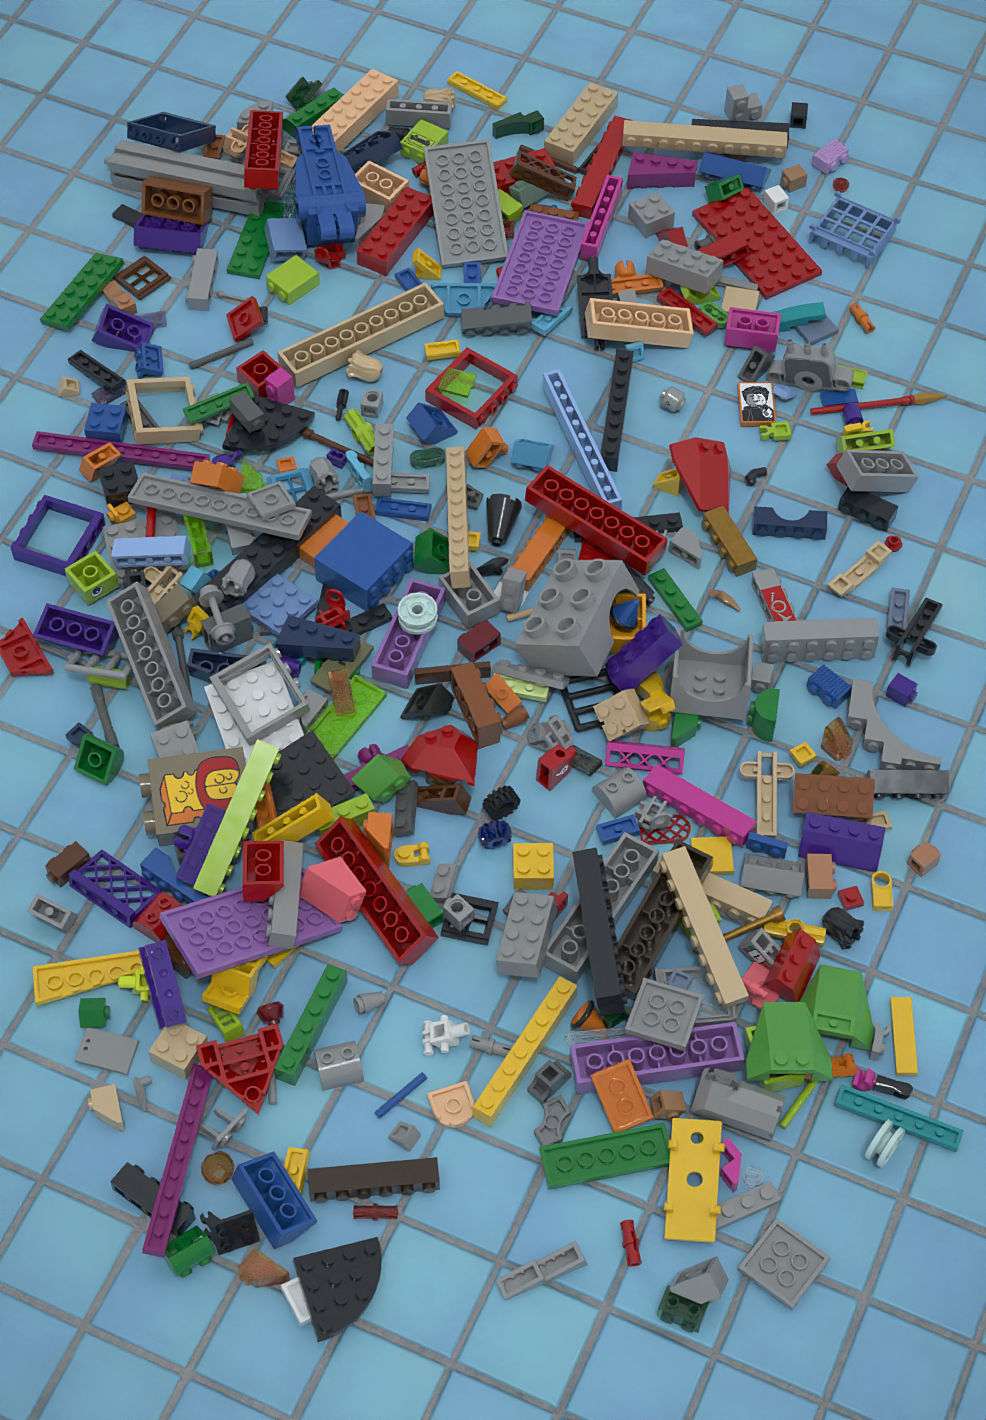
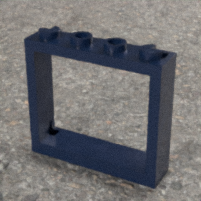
(150, 131)

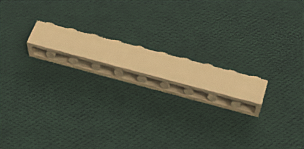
(704, 139)
(458, 517)

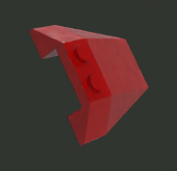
(704, 470)

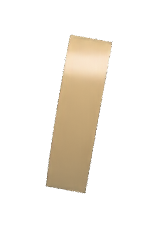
(860, 571)

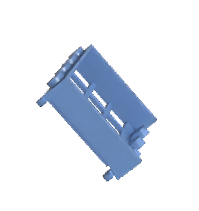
(861, 215)

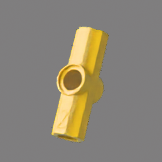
(783, 928)

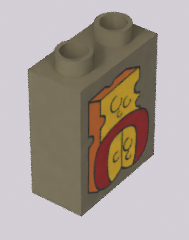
(184, 787)

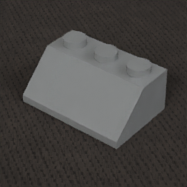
(772, 875)

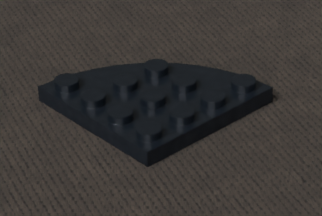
(280, 427)
(339, 1284)

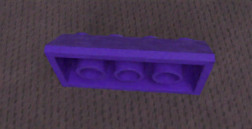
(76, 630)
(847, 841)

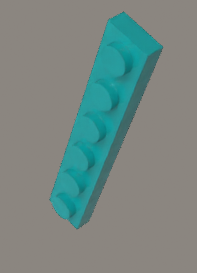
(912, 1122)

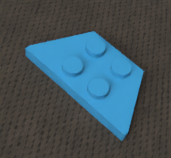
(463, 295)

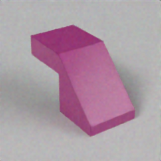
(731, 1171)

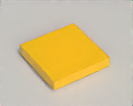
(721, 851)

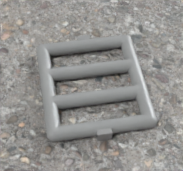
(106, 671)

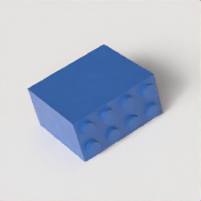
(364, 561)

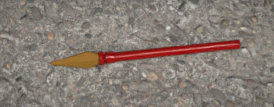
(920, 399)

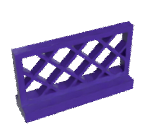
(102, 896)

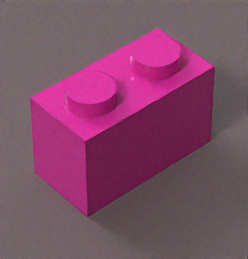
(280, 386)

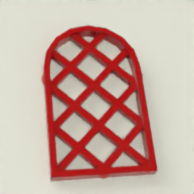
(669, 840)

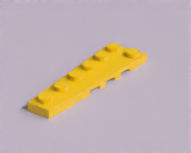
(77, 976)

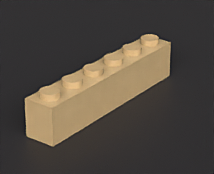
(732, 898)

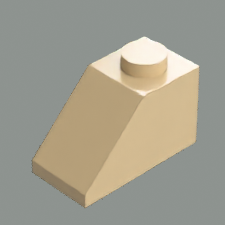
(107, 1106)

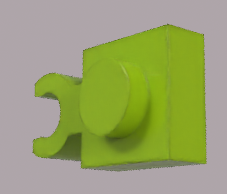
(777, 430)

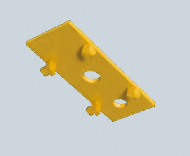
(691, 1209)

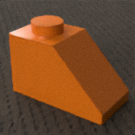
(99, 458)

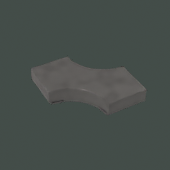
(555, 1113)

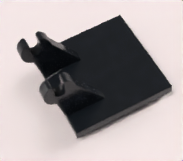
(232, 1231)

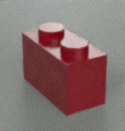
(478, 641)

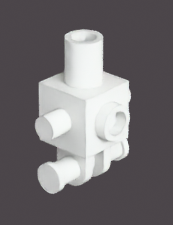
(442, 1034)

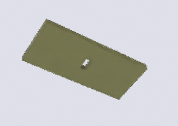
(321, 676)

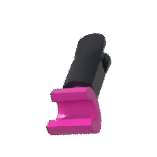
(865, 1082)

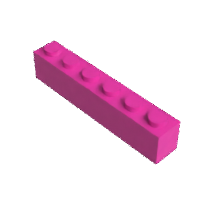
(601, 217)
(699, 805)

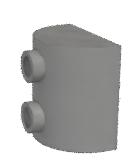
(620, 792)
(339, 1065)

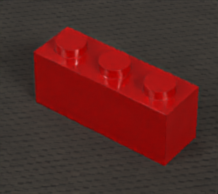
(728, 248)

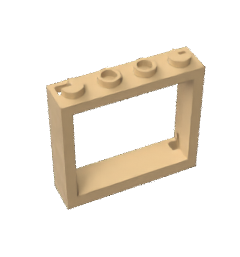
(160, 434)

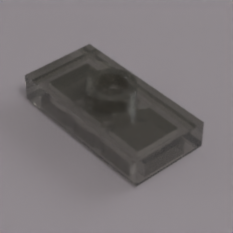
(586, 762)

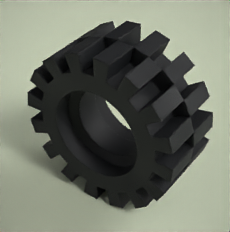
(501, 802)

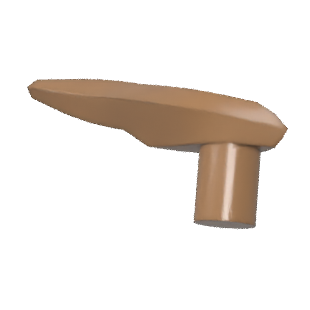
(724, 598)

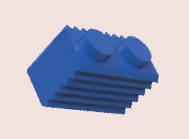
(829, 687)

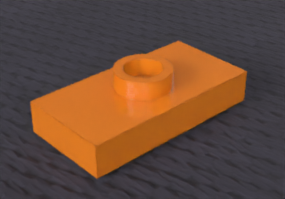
(503, 693)

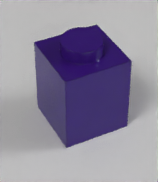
(902, 690)

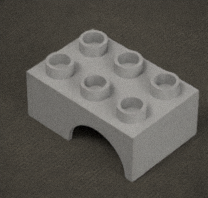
(571, 618)

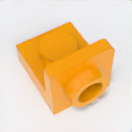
(121, 513)

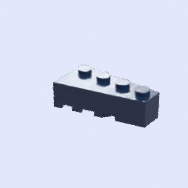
(373, 149)
(316, 640)
(207, 663)

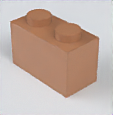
(819, 876)

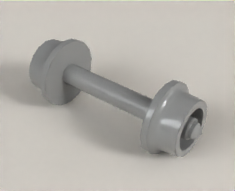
(223, 632)

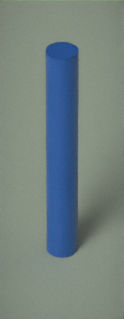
(400, 1095)

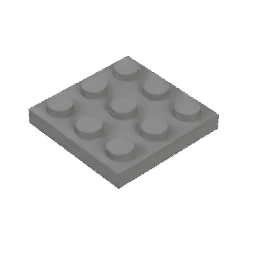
(664, 1014)
(783, 1264)

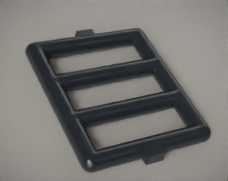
(574, 712)

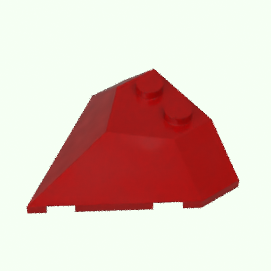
(444, 754)
(244, 1063)

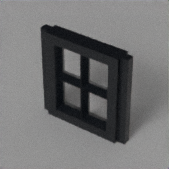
(470, 936)

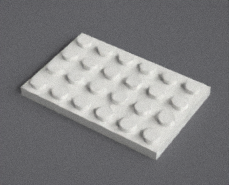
(260, 698)

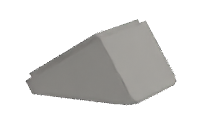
(405, 1135)

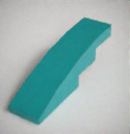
(800, 315)

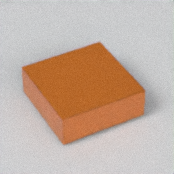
(286, 464)

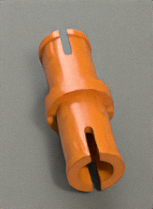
(862, 318)

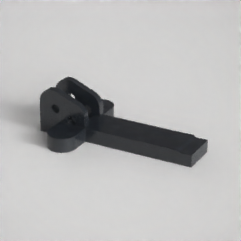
(916, 632)

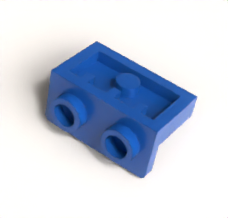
(148, 360)

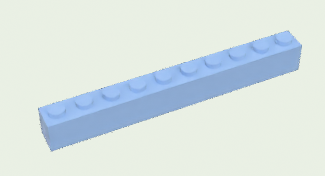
(580, 438)

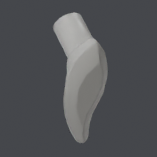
(140, 1092)

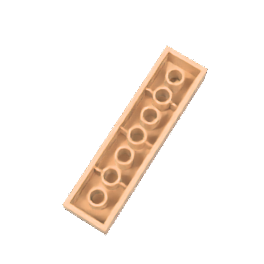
(359, 107)

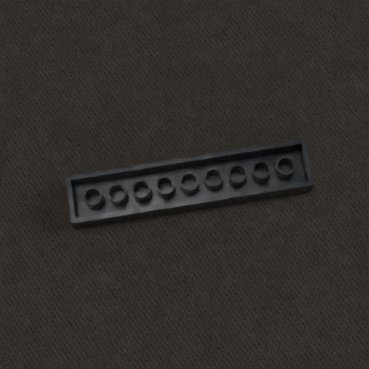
(275, 553)

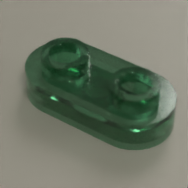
(427, 458)

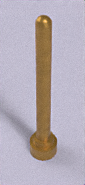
(774, 915)

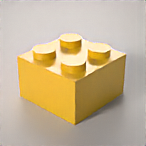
(533, 866)

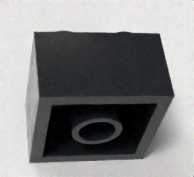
(118, 482)

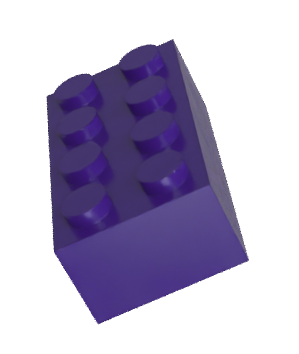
(643, 653)

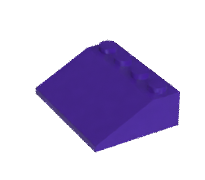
(175, 236)

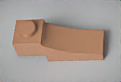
(118, 298)

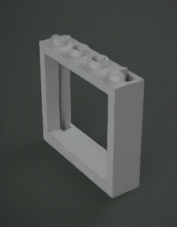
(246, 664)

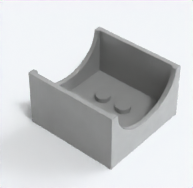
(711, 681)

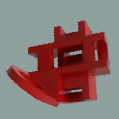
(323, 256)
(336, 609)

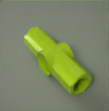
(361, 430)

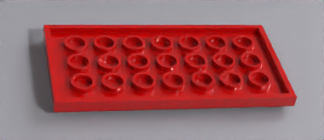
(775, 257)

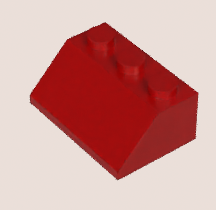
(262, 869)
(793, 966)

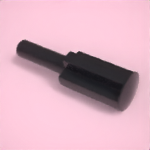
(341, 402)

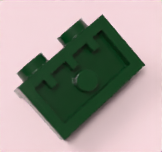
(302, 92)

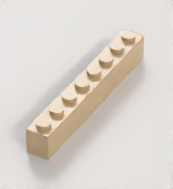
(703, 927)

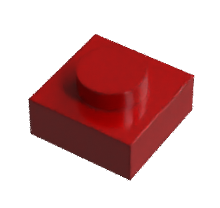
(850, 898)

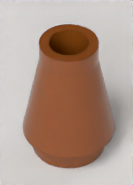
(515, 717)

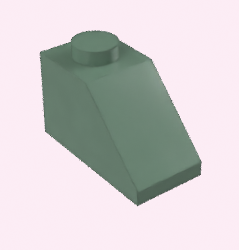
(526, 193)

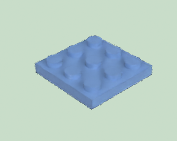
(278, 600)

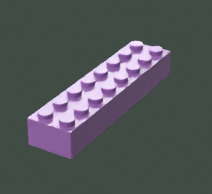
(653, 1062)

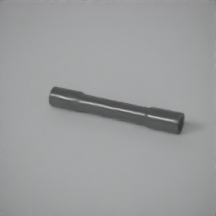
(99, 700)

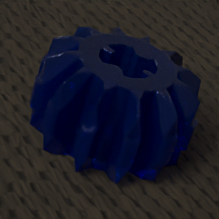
(495, 834)

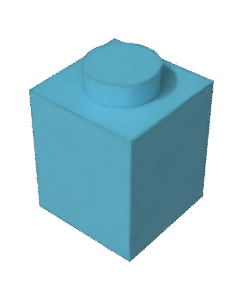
(194, 580)

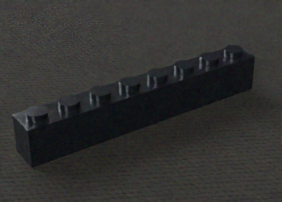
(617, 408)

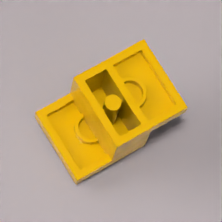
(234, 986)

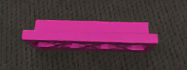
(641, 748)

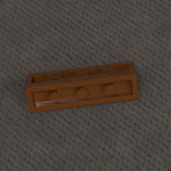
(543, 178)

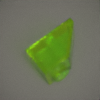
(252, 480)

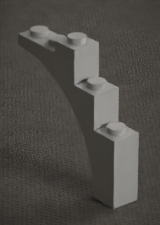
(877, 737)

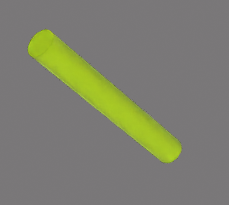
(797, 1104)

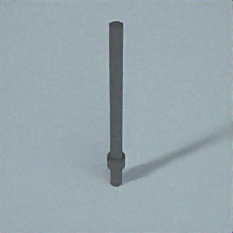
(178, 637)

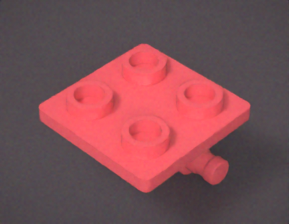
(755, 986)

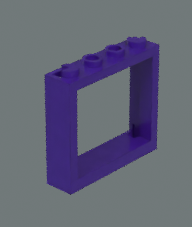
(82, 548)

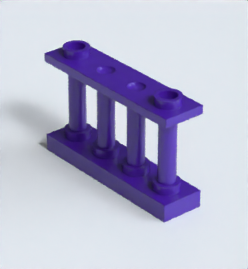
(162, 984)

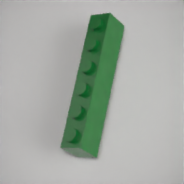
(311, 1025)

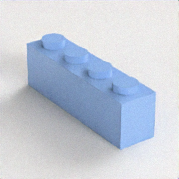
(151, 551)

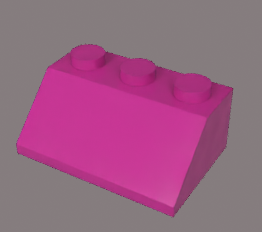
(752, 328)

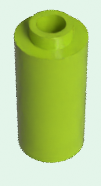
(109, 682)

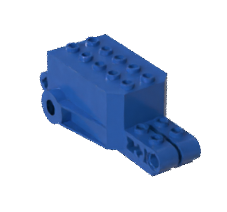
(325, 189)

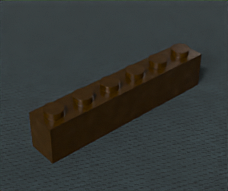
(373, 1179)

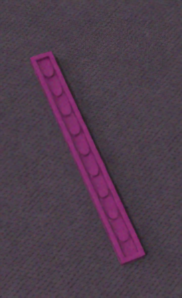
(129, 452)
(177, 1163)

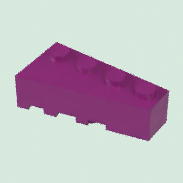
(660, 171)

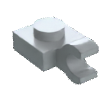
(878, 1046)

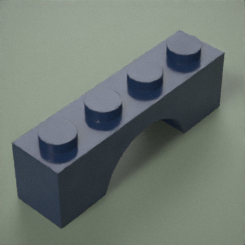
(768, 523)

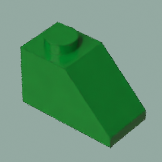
(724, 188)
(684, 728)

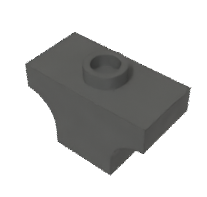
(548, 1080)

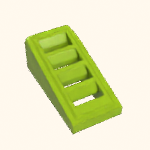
(231, 1031)

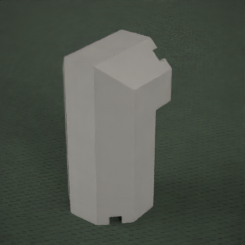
(738, 1104)

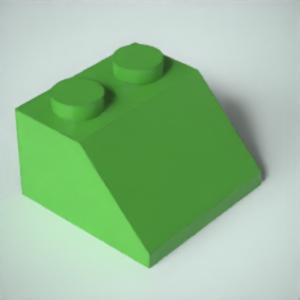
(382, 778)

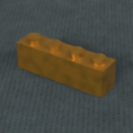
(729, 541)

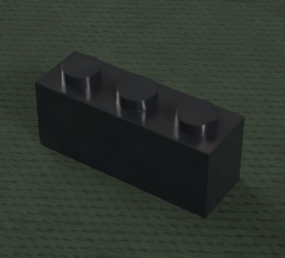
(868, 508)

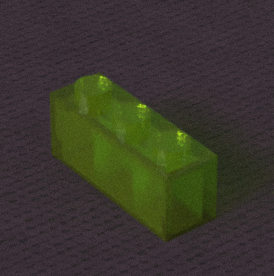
(198, 541)

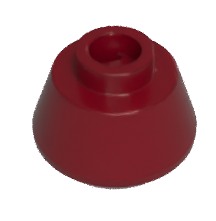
(271, 1013)

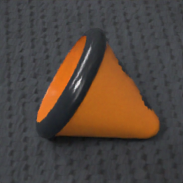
(587, 1018)

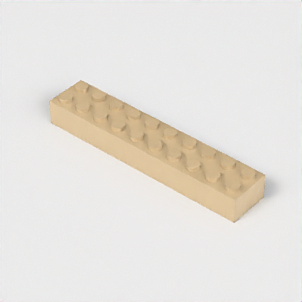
(362, 332)

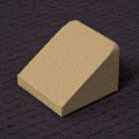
(68, 387)

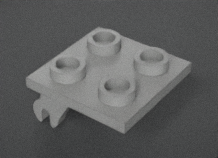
(234, 1125)

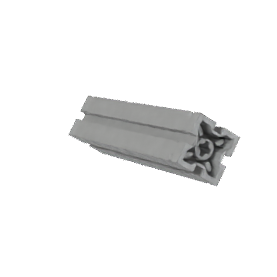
(136, 162)

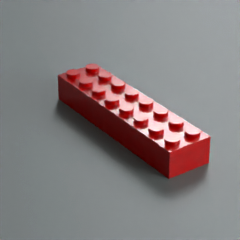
(263, 150)
(596, 519)
(385, 901)

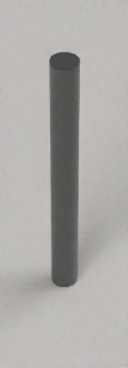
(221, 353)

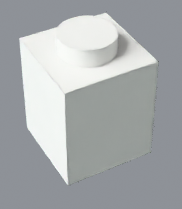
(776, 200)

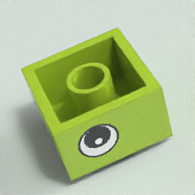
(91, 577)

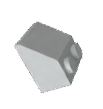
(701, 1282)

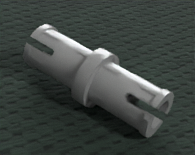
(490, 1046)

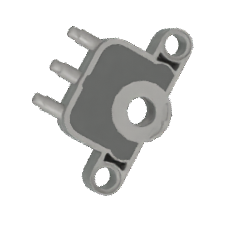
(812, 364)

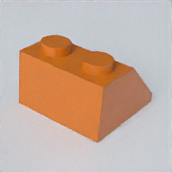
(379, 832)

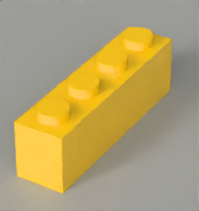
(297, 821)

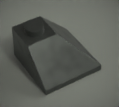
(428, 701)

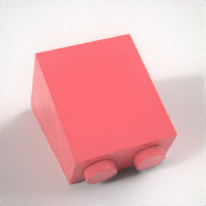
(333, 889)

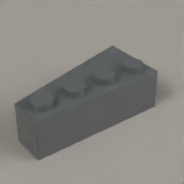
(497, 319)

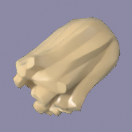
(440, 95)
(364, 367)

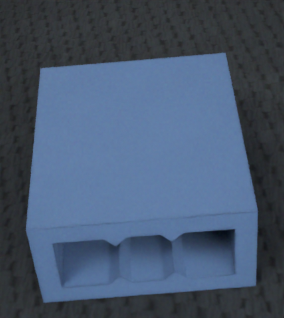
(285, 239)

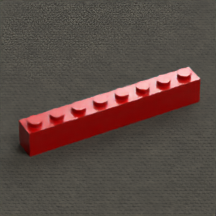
(602, 165)

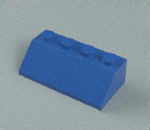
(725, 167)
(273, 1199)

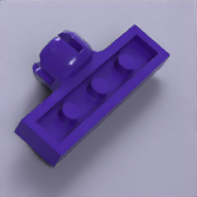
(198, 842)

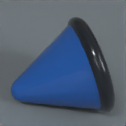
(625, 614)

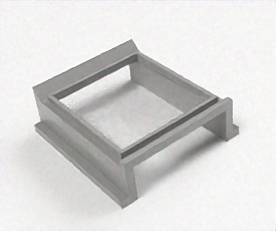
(710, 1011)

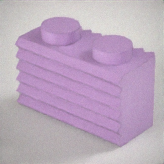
(830, 156)

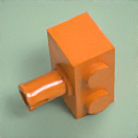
(486, 447)

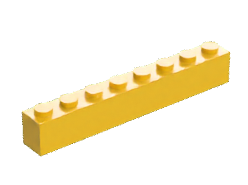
(524, 1051)

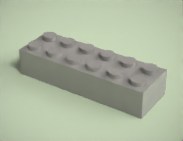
(819, 640)

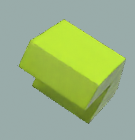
(699, 298)

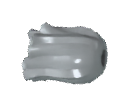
(323, 474)
(238, 578)

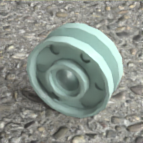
(413, 622)
(884, 1143)

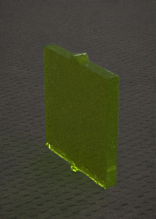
(457, 382)

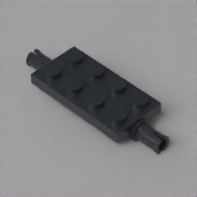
(592, 285)

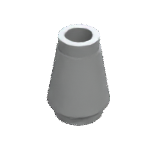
(366, 1002)

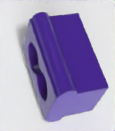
(337, 458)

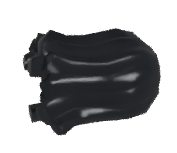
(842, 927)

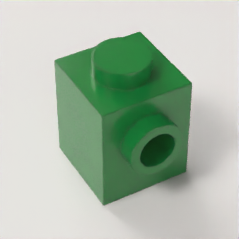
(93, 1012)

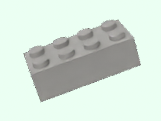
(684, 266)
(877, 471)
(526, 935)

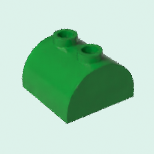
(764, 714)
(98, 759)
(187, 1251)

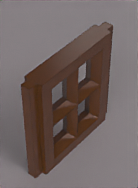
(151, 286)

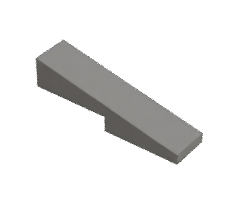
(542, 1271)

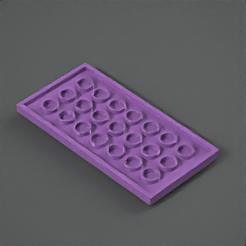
(540, 262)
(231, 932)

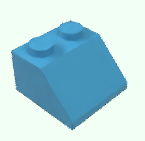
(531, 453)

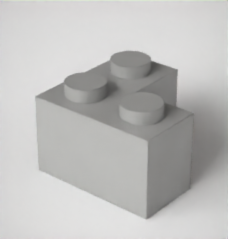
(740, 105)

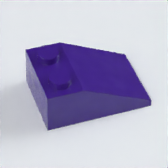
(121, 329)

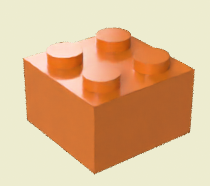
(217, 476)

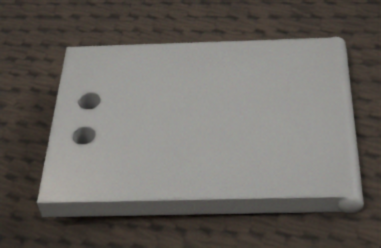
(107, 1050)

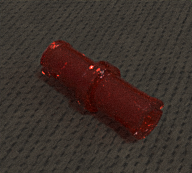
(375, 1212)

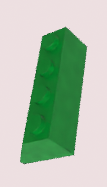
(311, 112)

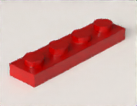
(700, 320)

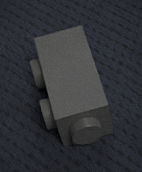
(247, 412)

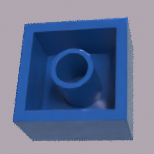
(106, 422)

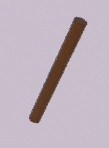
(557, 162)

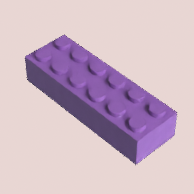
(400, 650)

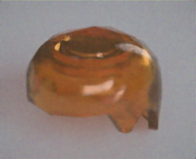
(217, 1168)

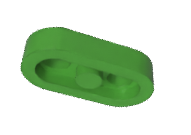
(715, 313)

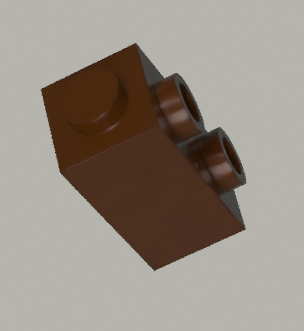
(71, 858)

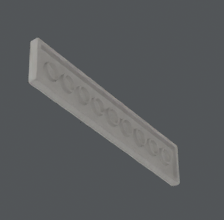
(214, 506)

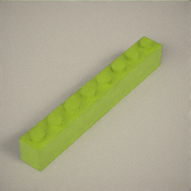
(236, 818)

